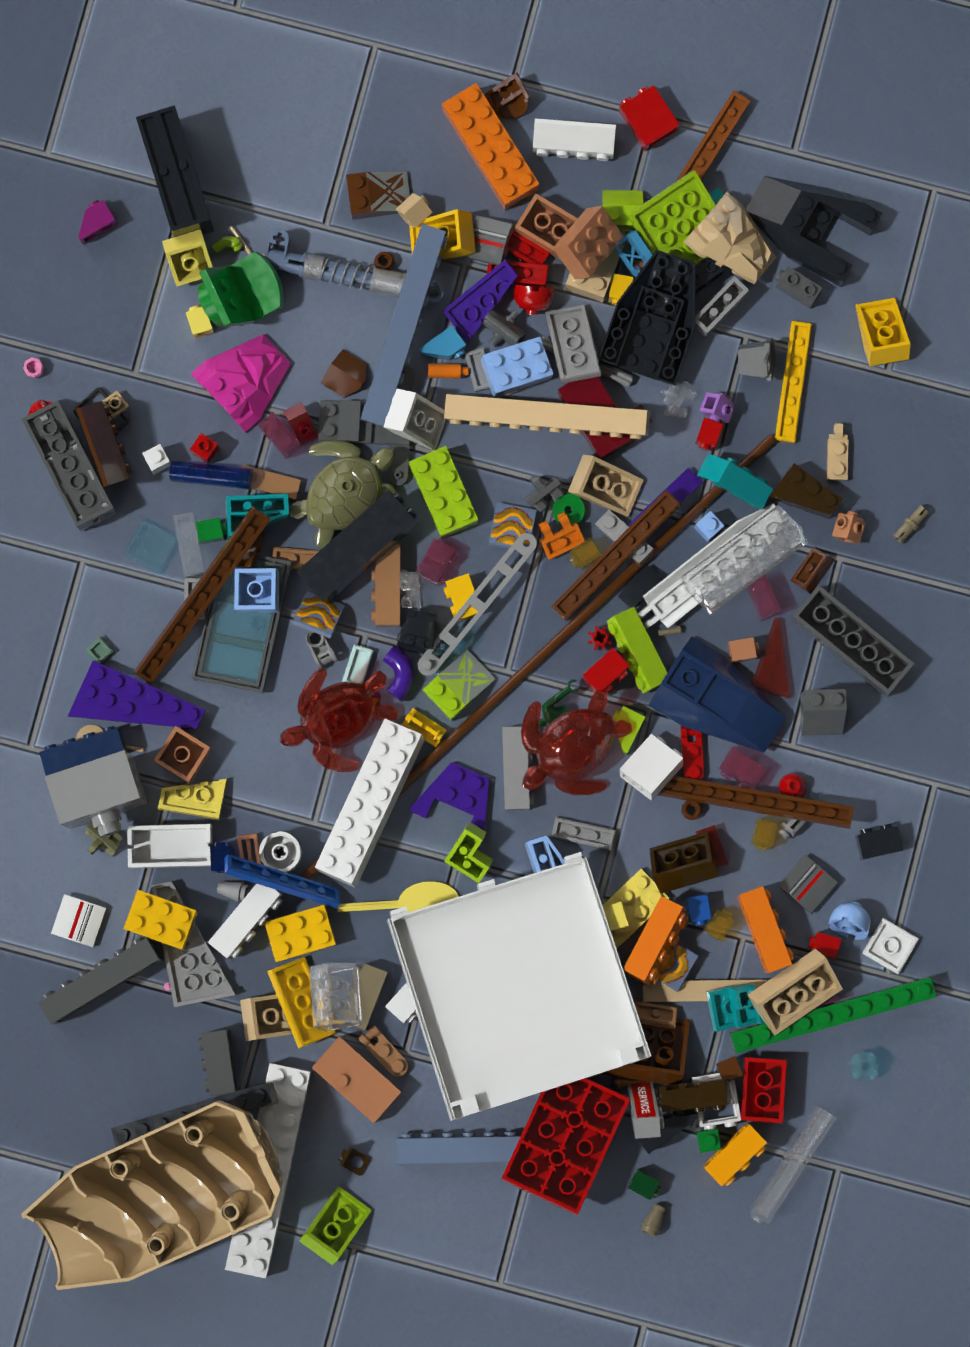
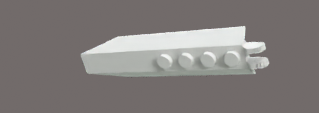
(669, 597)

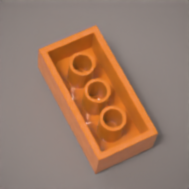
(764, 929)
(656, 941)

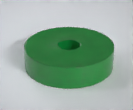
(574, 503)

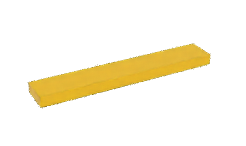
(793, 382)

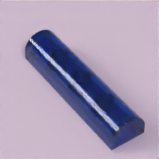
(210, 475)

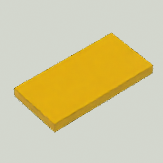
(294, 994)

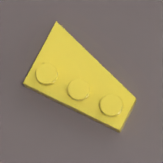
(195, 799)

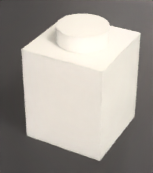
(156, 459)

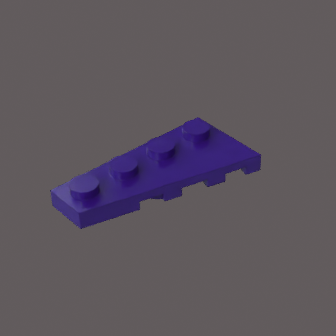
(472, 306)

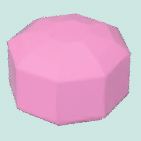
(33, 367)

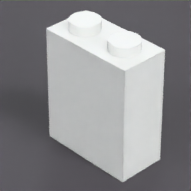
(651, 766)

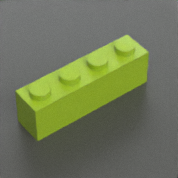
(637, 649)

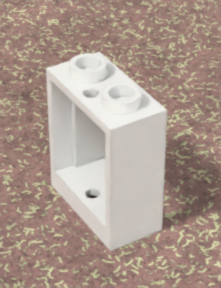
(727, 1121)

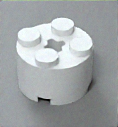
(275, 842)

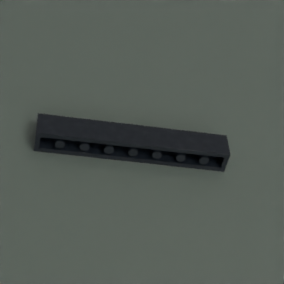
(245, 1099)

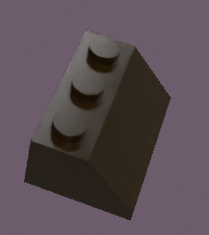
(683, 862)

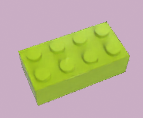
(443, 492)

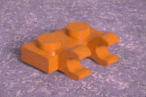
(560, 541)

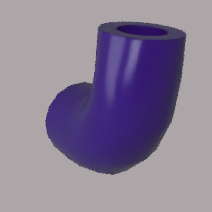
(403, 673)

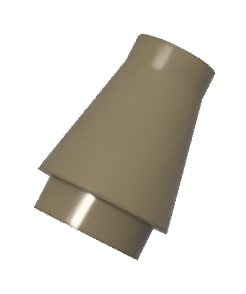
(653, 1221)

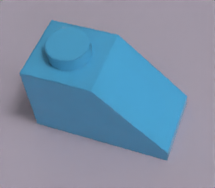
(444, 346)

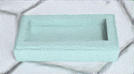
(358, 664)

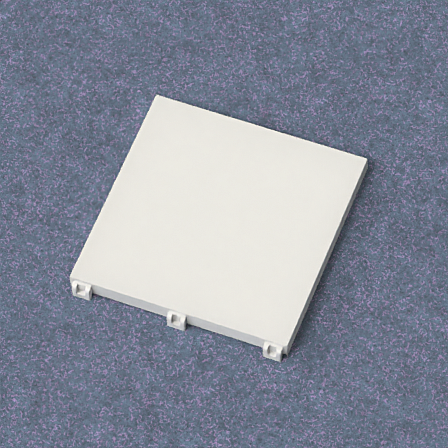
(518, 987)

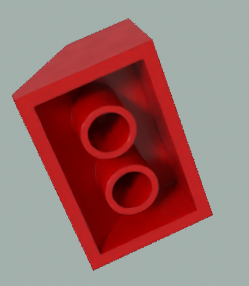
(764, 1090)

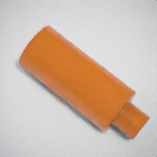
(441, 370)

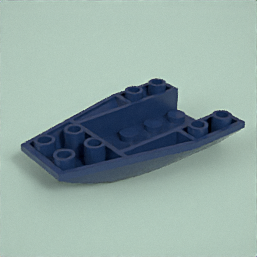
(716, 699)

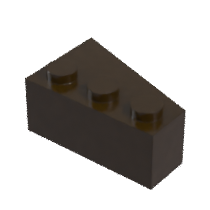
(695, 1096)

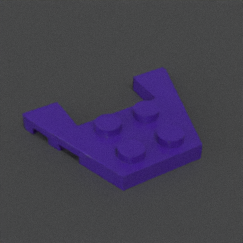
(459, 789)

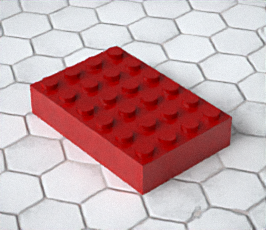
(565, 1142)

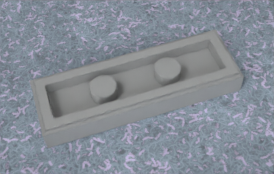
(583, 833)

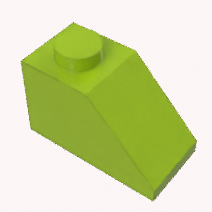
(636, 721)

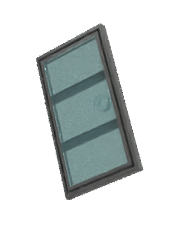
(235, 645)

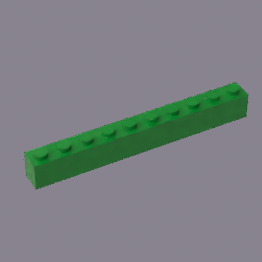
(837, 1014)

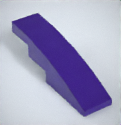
(680, 488)

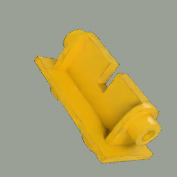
(420, 723)

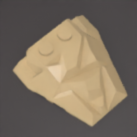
(732, 240)

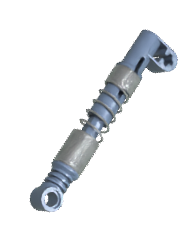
(379, 280)

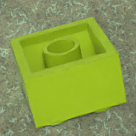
(619, 204)

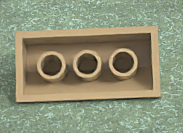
(795, 991)

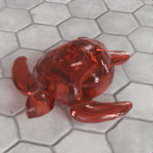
(337, 717)
(571, 746)

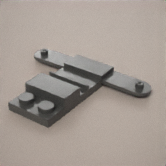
(342, 422)

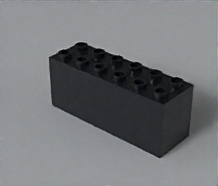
(174, 172)

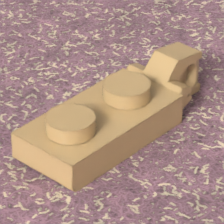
(837, 455)

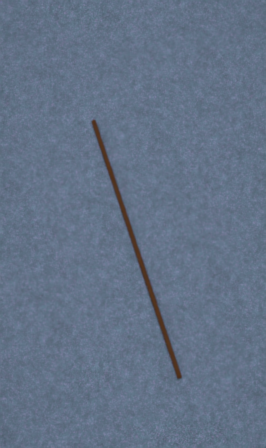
(562, 635)

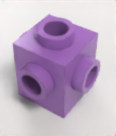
(717, 407)

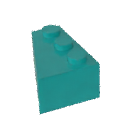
(736, 480)
(272, 505)

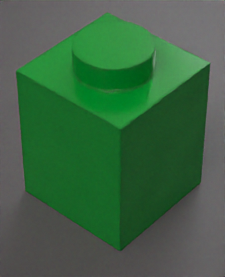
(211, 530)
(708, 1140)

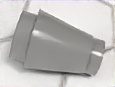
(233, 890)

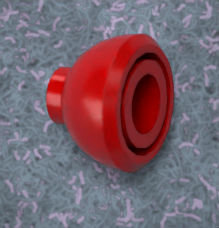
(792, 785)

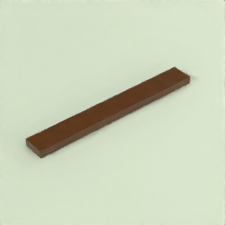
(616, 555)

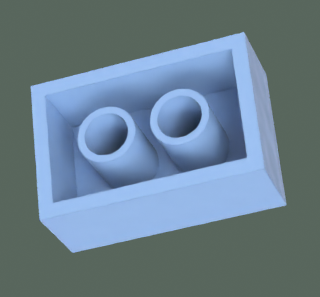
(516, 367)

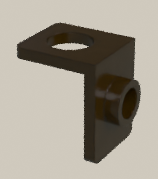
(346, 1157)

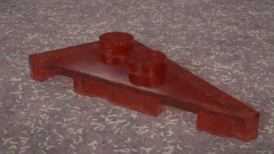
(771, 669)

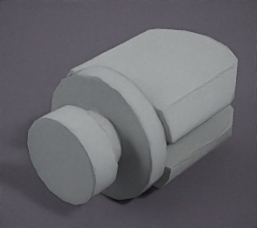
(790, 827)

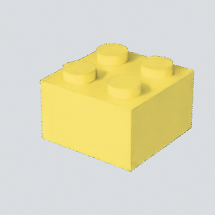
(187, 256)

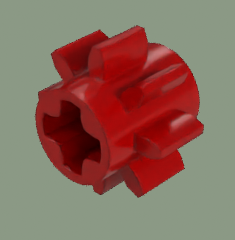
(602, 633)

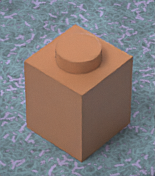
(743, 650)

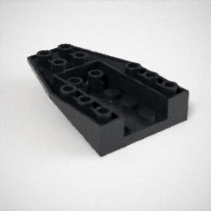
(654, 320)

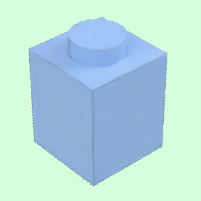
(709, 526)

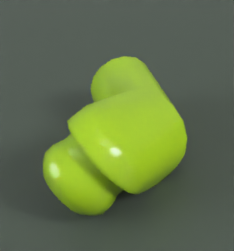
(227, 241)

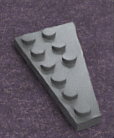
(193, 971)

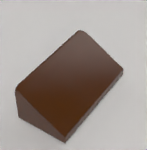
(812, 570)

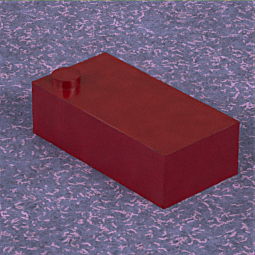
(593, 393)

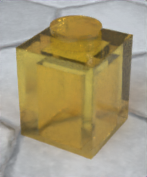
(584, 554)
(763, 834)
(719, 924)

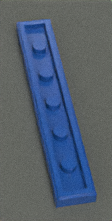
(282, 881)

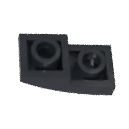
(639, 586)

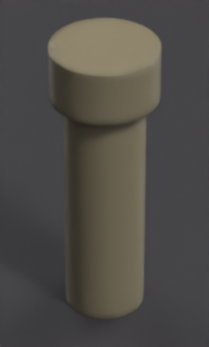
(670, 631)

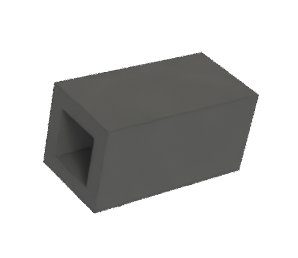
(798, 286)

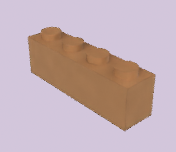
(387, 591)

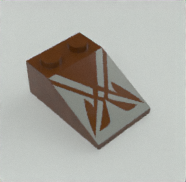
(376, 193)

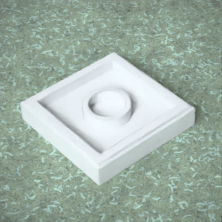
(890, 946)

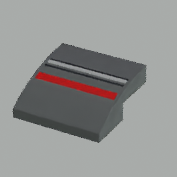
(490, 240)
(808, 884)

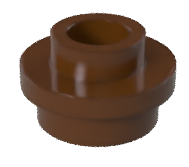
(384, 255)
(698, 810)

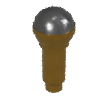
(619, 1083)

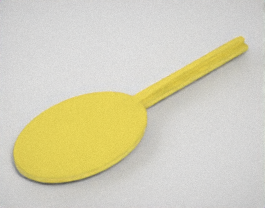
(414, 898)

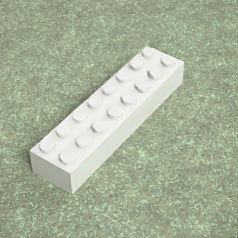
(370, 803)

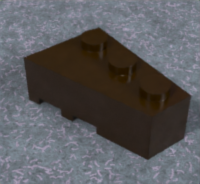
(806, 493)

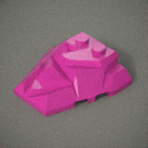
(244, 379)

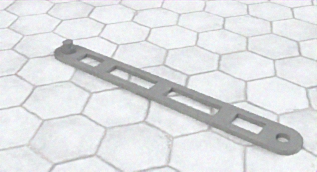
(429, 663)

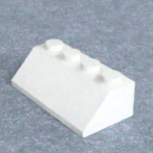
(574, 139)

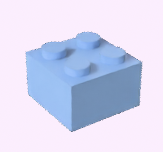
(256, 590)

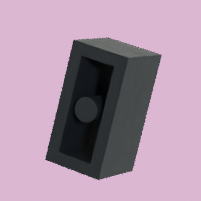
(879, 842)

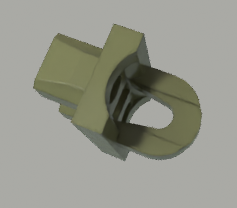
(109, 844)

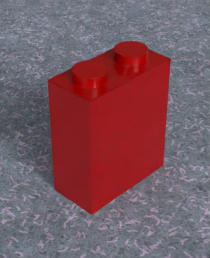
(648, 117)

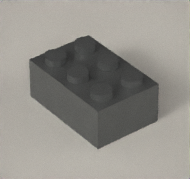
(218, 1062)

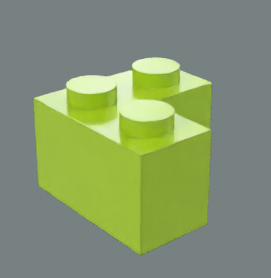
(465, 855)

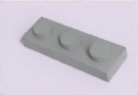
(614, 528)

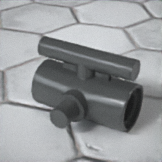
(504, 328)

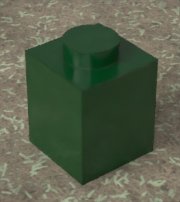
(644, 1185)

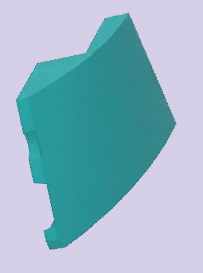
(732, 1007)

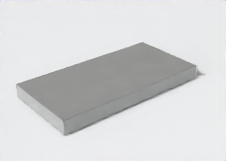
(573, 344)

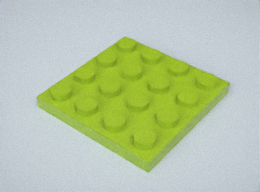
(672, 216)

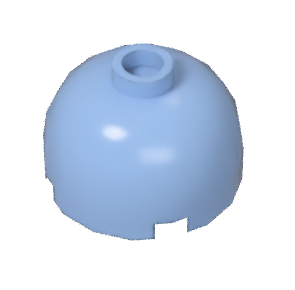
(851, 920)

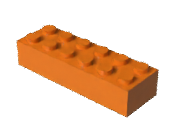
(490, 146)

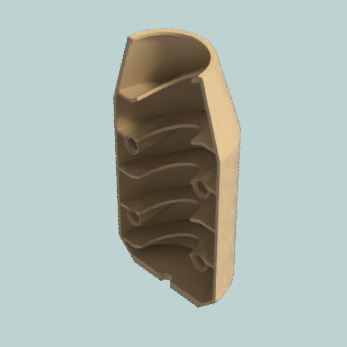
(159, 1197)

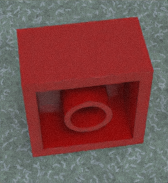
(606, 672)

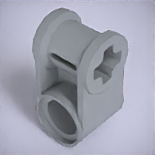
(320, 650)

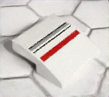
(78, 920)

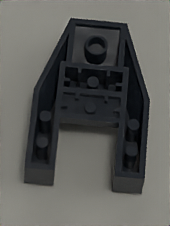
(798, 217)

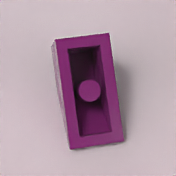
(96, 221)

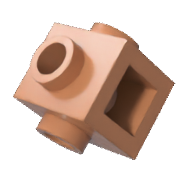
(849, 527)

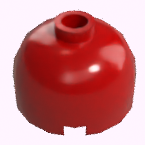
(533, 297)

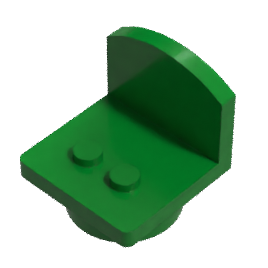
(241, 291)

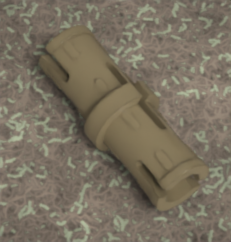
(911, 524)

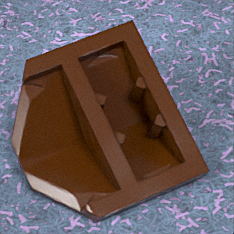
(509, 98)
(345, 374)

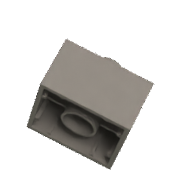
(97, 792)

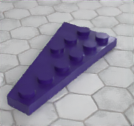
(121, 698)

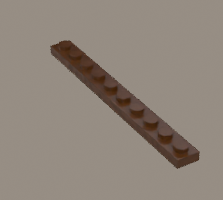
(202, 595)
(758, 801)

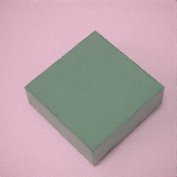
(99, 650)

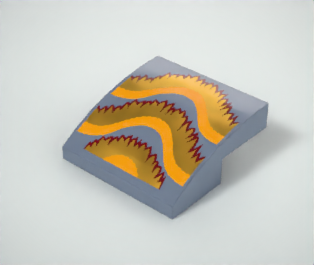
(510, 523)
(317, 615)
(678, 967)

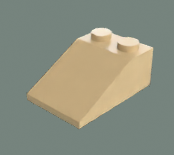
(598, 284)
(605, 485)
(263, 1018)

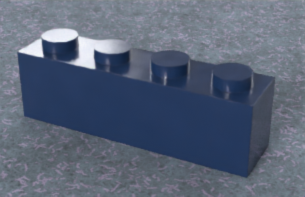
(82, 751)

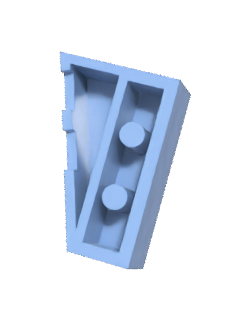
(543, 854)

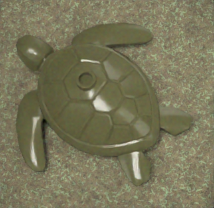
(342, 488)

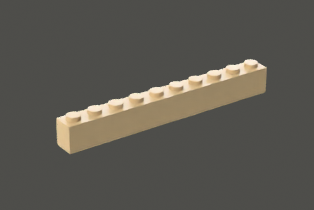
(547, 415)

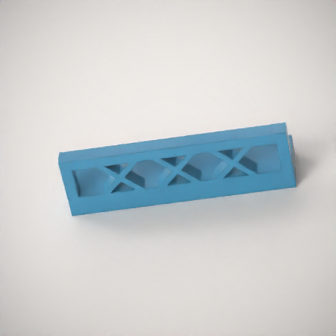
(637, 246)

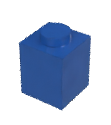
(698, 909)

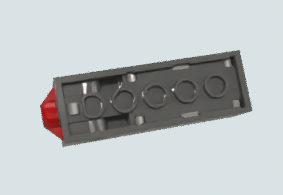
(68, 464)

